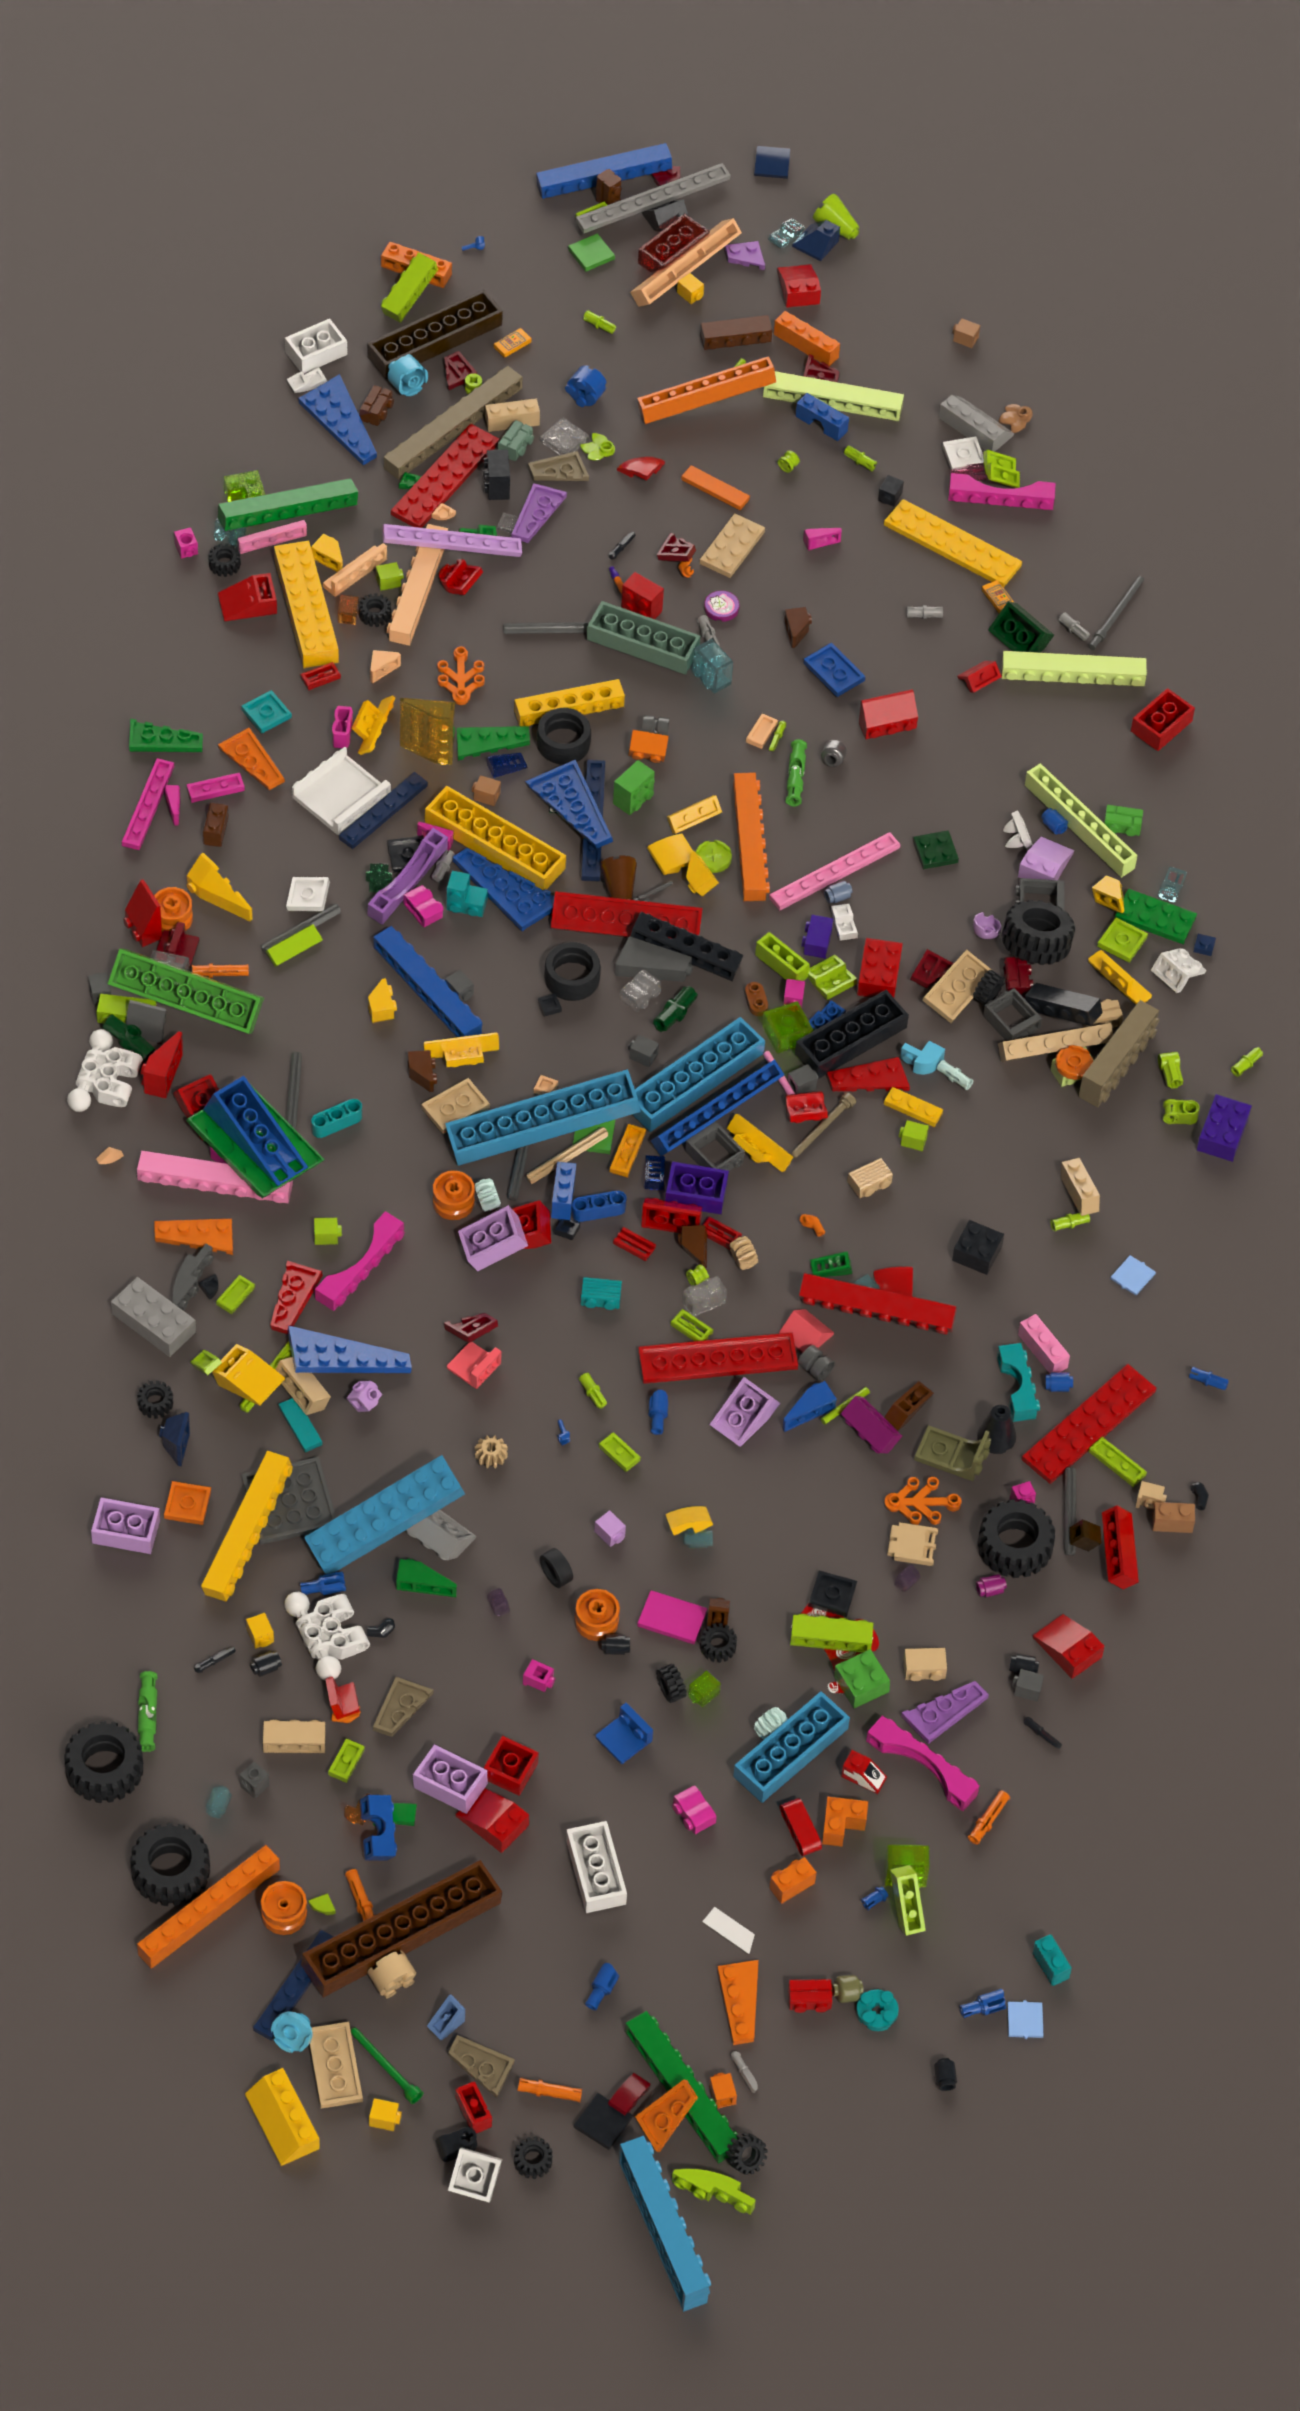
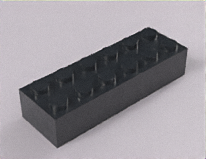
(852, 1034)

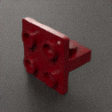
(178, 942)

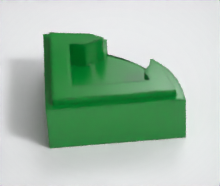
(408, 480)

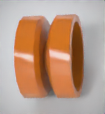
(175, 907)
(453, 1195)
(597, 1614)
(284, 1908)

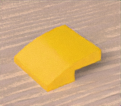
(671, 853)
(688, 1517)

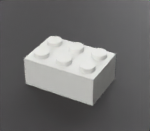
(316, 346)

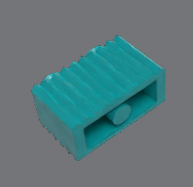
(601, 1293)
(1052, 1960)

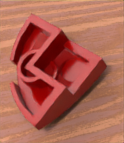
(641, 467)
(895, 1279)

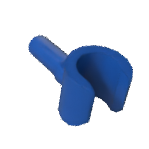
(479, 244)
(564, 1436)

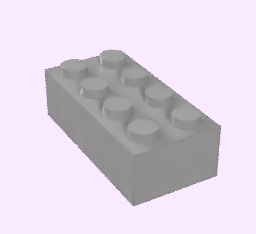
(153, 1316)

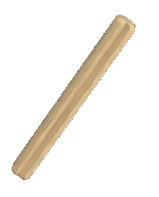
(567, 1155)

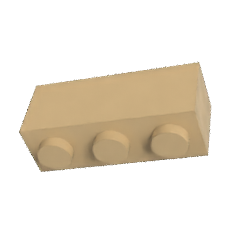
(502, 415)
(1080, 1186)
(303, 1387)
(294, 1736)

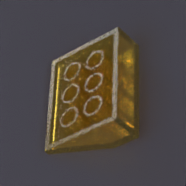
(428, 729)

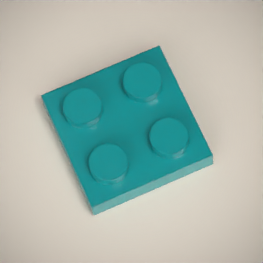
(266, 711)

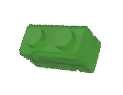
(1124, 820)

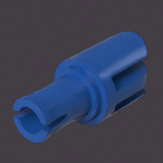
(658, 1410)
(325, 1584)
(602, 1985)
(984, 2004)

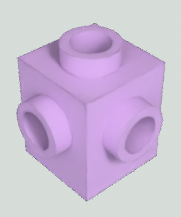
(364, 1396)

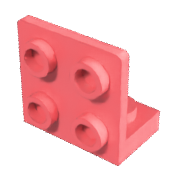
(475, 1364)

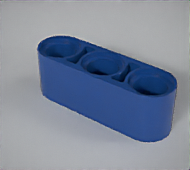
(590, 1203)

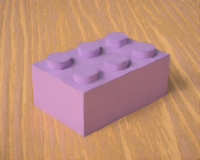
(493, 1238)
(125, 1525)
(450, 1779)

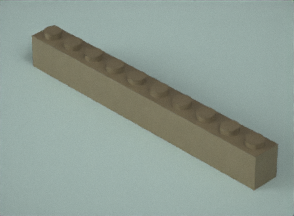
(452, 422)

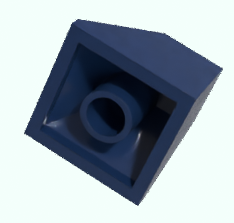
(818, 239)
(176, 1436)

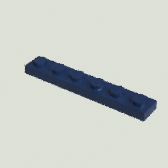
(383, 810)
(289, 1993)

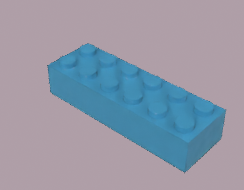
(791, 1747)

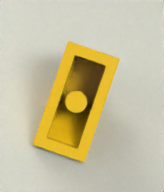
(327, 552)
(699, 875)
(1109, 893)

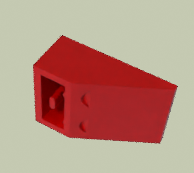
(249, 598)

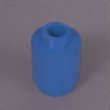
(1054, 821)
(1059, 1381)

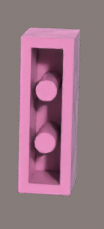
(1043, 1344)

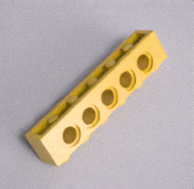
(584, 699)

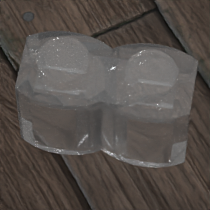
(640, 991)

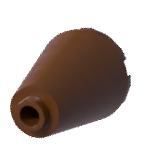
(619, 876)

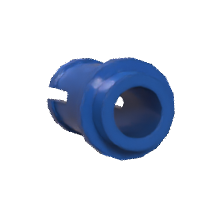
(874, 1898)

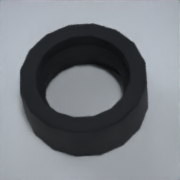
(556, 1567)

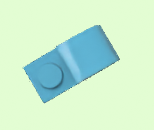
(925, 1060)

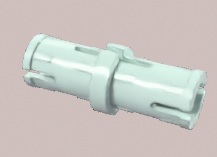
(955, 1075)

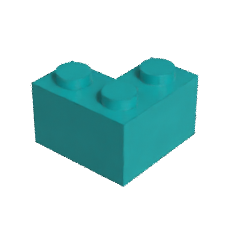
(464, 897)

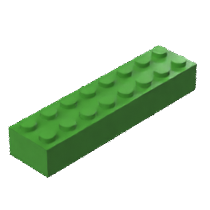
(185, 990)

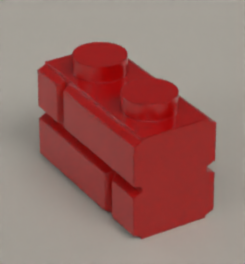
(810, 1995)
(473, 2107)

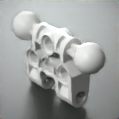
(103, 1075)
(324, 1644)

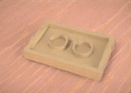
(455, 1104)

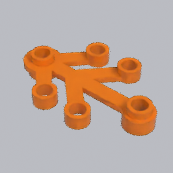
(460, 656)
(920, 1502)

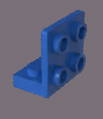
(625, 1734)

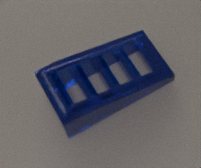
(496, 771)
(653, 1183)

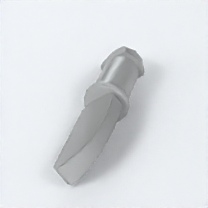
(745, 2072)

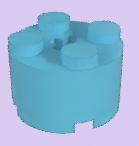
(407, 375)

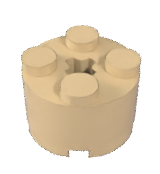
(392, 1973)

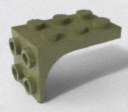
(953, 1453)

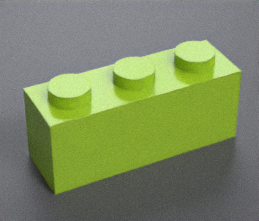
(781, 958)
(117, 1006)
(907, 1900)

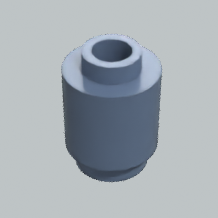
(838, 892)

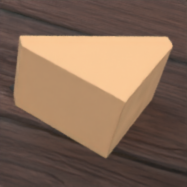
(383, 663)

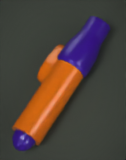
(616, 577)

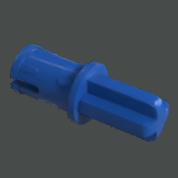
(1209, 1378)

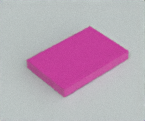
(672, 1617)

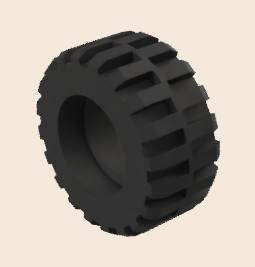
(1038, 932)
(1016, 1560)
(103, 1785)
(170, 1840)

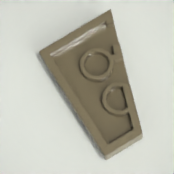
(559, 468)
(400, 1705)
(482, 2063)

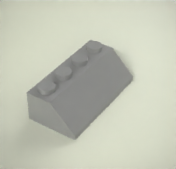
(974, 422)
(442, 1535)

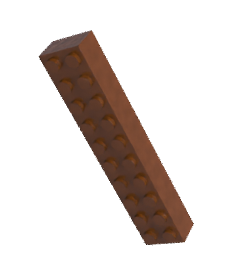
(401, 1928)

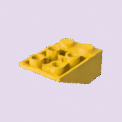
(247, 1375)

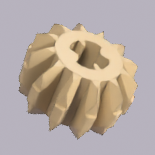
(743, 1253)
(491, 1451)

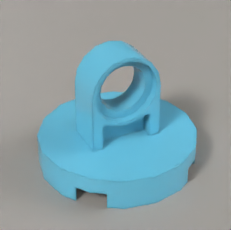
(292, 2031)

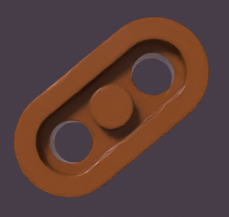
(756, 997)

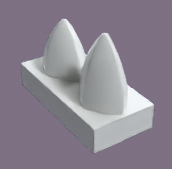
(1020, 839)

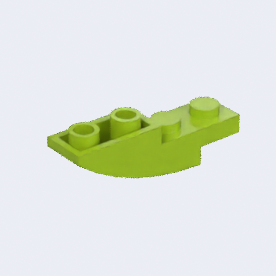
(707, 2183)

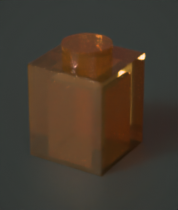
(348, 609)

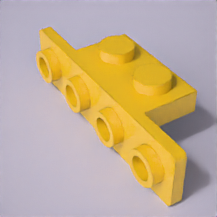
(370, 722)
(1119, 977)
(463, 1049)
(758, 1144)

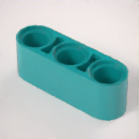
(347, 1113)

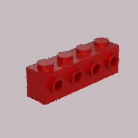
(1120, 1547)

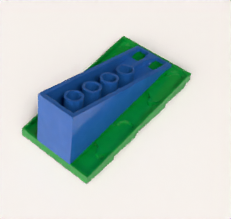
(254, 1138)

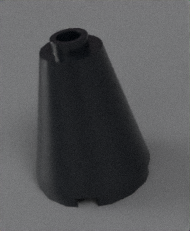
(1001, 1429)

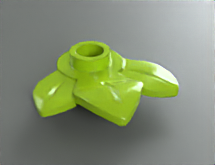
(598, 448)

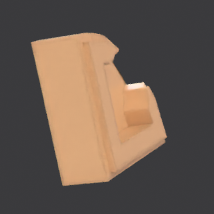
(443, 512)
(109, 1156)

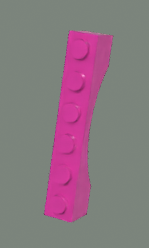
(967, 489)
(336, 1287)
(890, 1738)

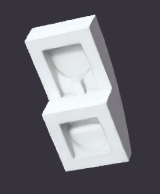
(309, 381)
(844, 922)

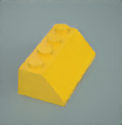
(282, 2117)

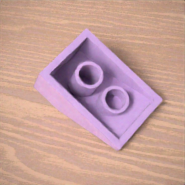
(1045, 860)
(744, 1412)

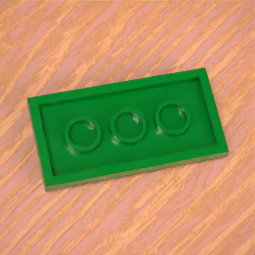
(1157, 916)

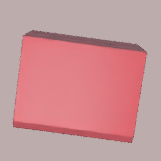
(806, 1330)

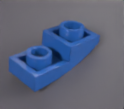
(828, 1014)

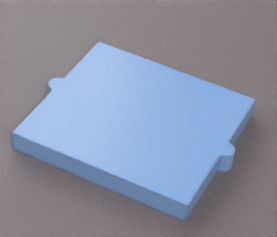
(1133, 1275)
(1025, 2019)

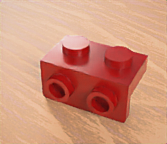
(806, 1107)

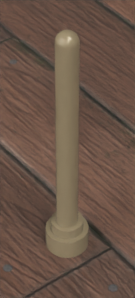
(846, 1102)

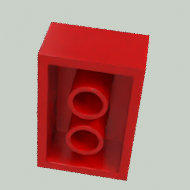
(1162, 719)
(879, 967)

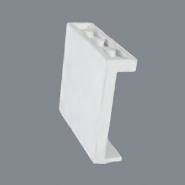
(339, 791)

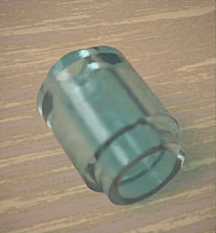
(699, 1540)
(218, 1801)

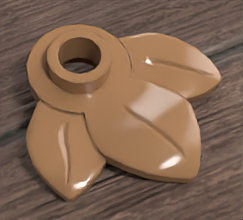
(1015, 416)

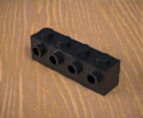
(1064, 1004)

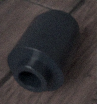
(615, 1644)
(1023, 1662)
(265, 1663)
(945, 2074)

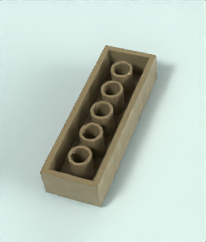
(1119, 1054)

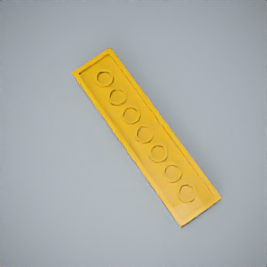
(952, 543)

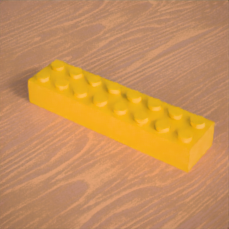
(306, 604)
(495, 838)

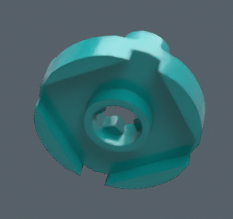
(878, 1998)

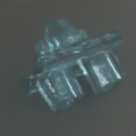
(220, 533)

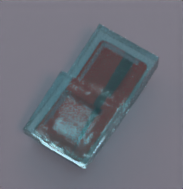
(788, 232)
(1172, 884)

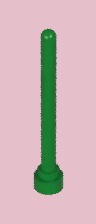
(412, 2093)

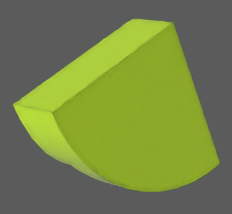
(322, 1904)

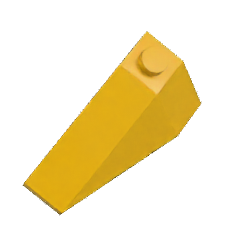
(211, 887)

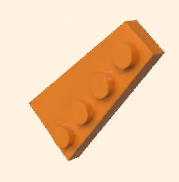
(253, 758)
(196, 1233)
(739, 1994)

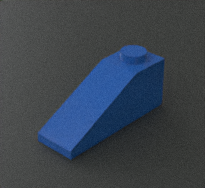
(812, 1404)

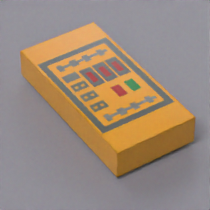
(512, 342)
(996, 595)

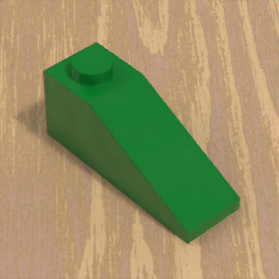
(419, 1578)

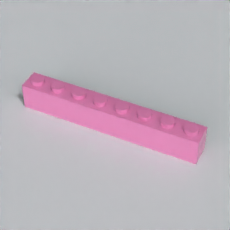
(200, 1175)

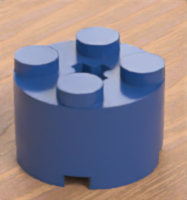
(586, 386)

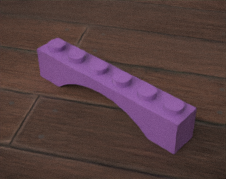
(390, 897)

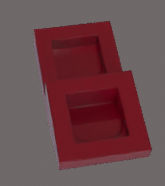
(629, 2093)

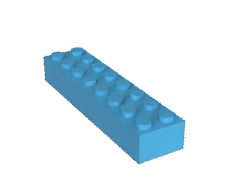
(697, 1073)
(384, 1515)
(664, 2223)

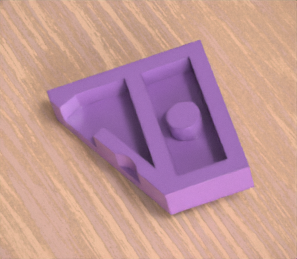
(745, 254)

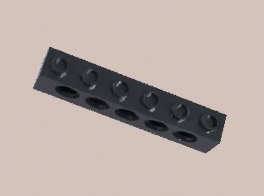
(697, 944)

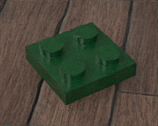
(935, 849)

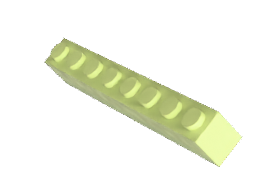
(837, 395)
(1074, 668)
(1081, 820)

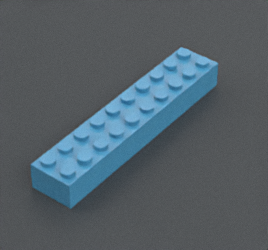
(542, 1117)

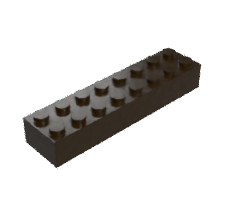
(437, 331)

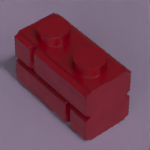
(1017, 975)

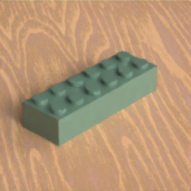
(643, 637)

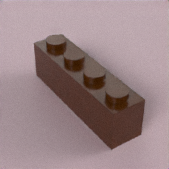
(736, 332)

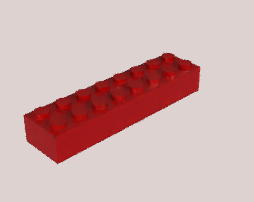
(877, 1302)

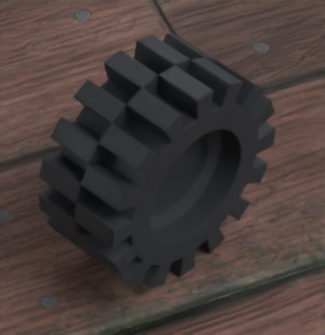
(224, 567)
(375, 617)
(988, 987)
(159, 1408)
(718, 1632)
(671, 1683)
(737, 2148)
(533, 2169)

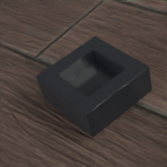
(549, 1005)
(567, 1228)

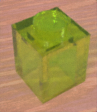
(704, 1689)

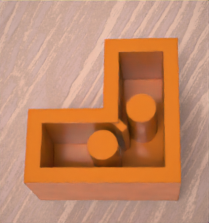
(843, 1815)

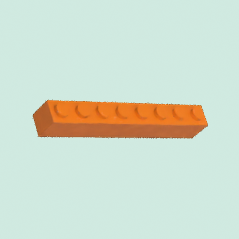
(706, 390)
(750, 837)
(208, 1906)

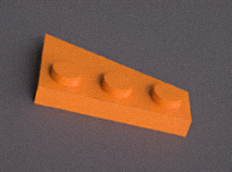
(666, 2113)

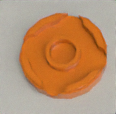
(1073, 1062)

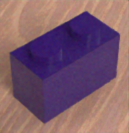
(818, 936)

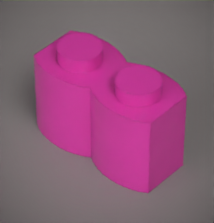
(342, 727)
(423, 906)
(694, 1809)

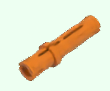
(221, 970)
(984, 1823)
(364, 1906)
(552, 2090)

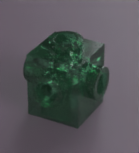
(378, 877)

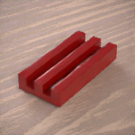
(321, 678)
(718, 1235)
(636, 1241)

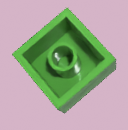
(634, 787)
(862, 1678)

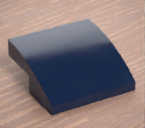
(772, 162)

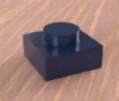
(1204, 944)

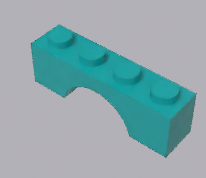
(1013, 1361)

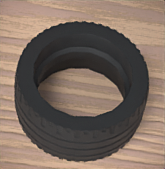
(563, 719)
(572, 953)

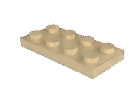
(732, 545)
(956, 986)
(335, 2065)

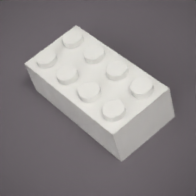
(596, 1867)

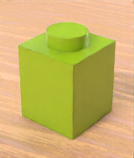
(389, 576)
(914, 1135)
(327, 1231)

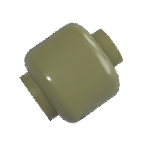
(847, 1988)

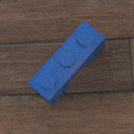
(833, 421)
(563, 1190)
(379, 1810)

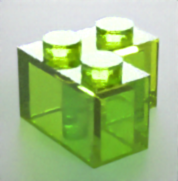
(243, 486)

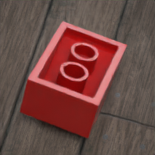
(799, 285)
(144, 915)
(162, 1067)
(196, 1095)
(535, 1223)
(1070, 1645)
(495, 1819)

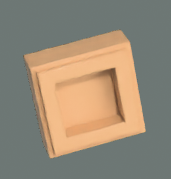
(545, 1085)

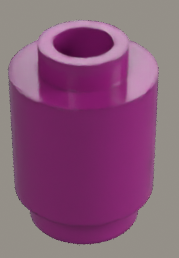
(991, 1586)

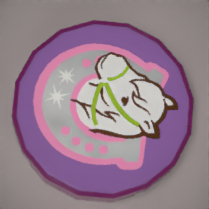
(721, 606)

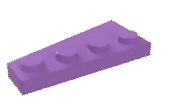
(536, 511)
(939, 1715)

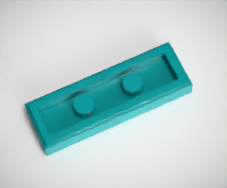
(300, 1425)

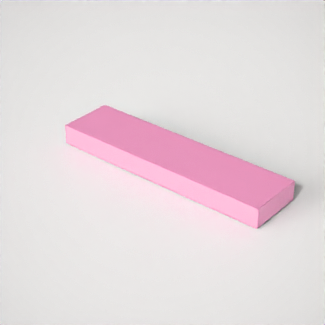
(272, 536)

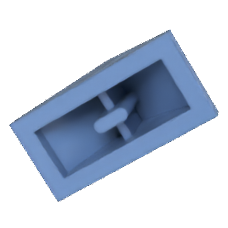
(447, 2018)

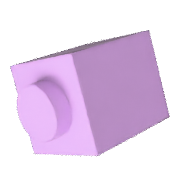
(610, 1529)

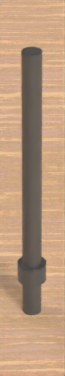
(1101, 633)

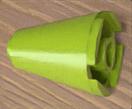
(837, 213)

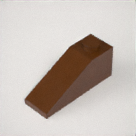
(908, 1405)

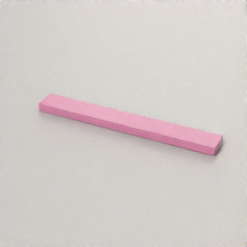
(834, 871)

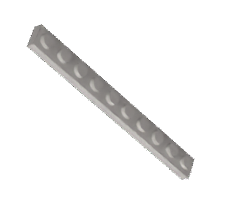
(652, 198)

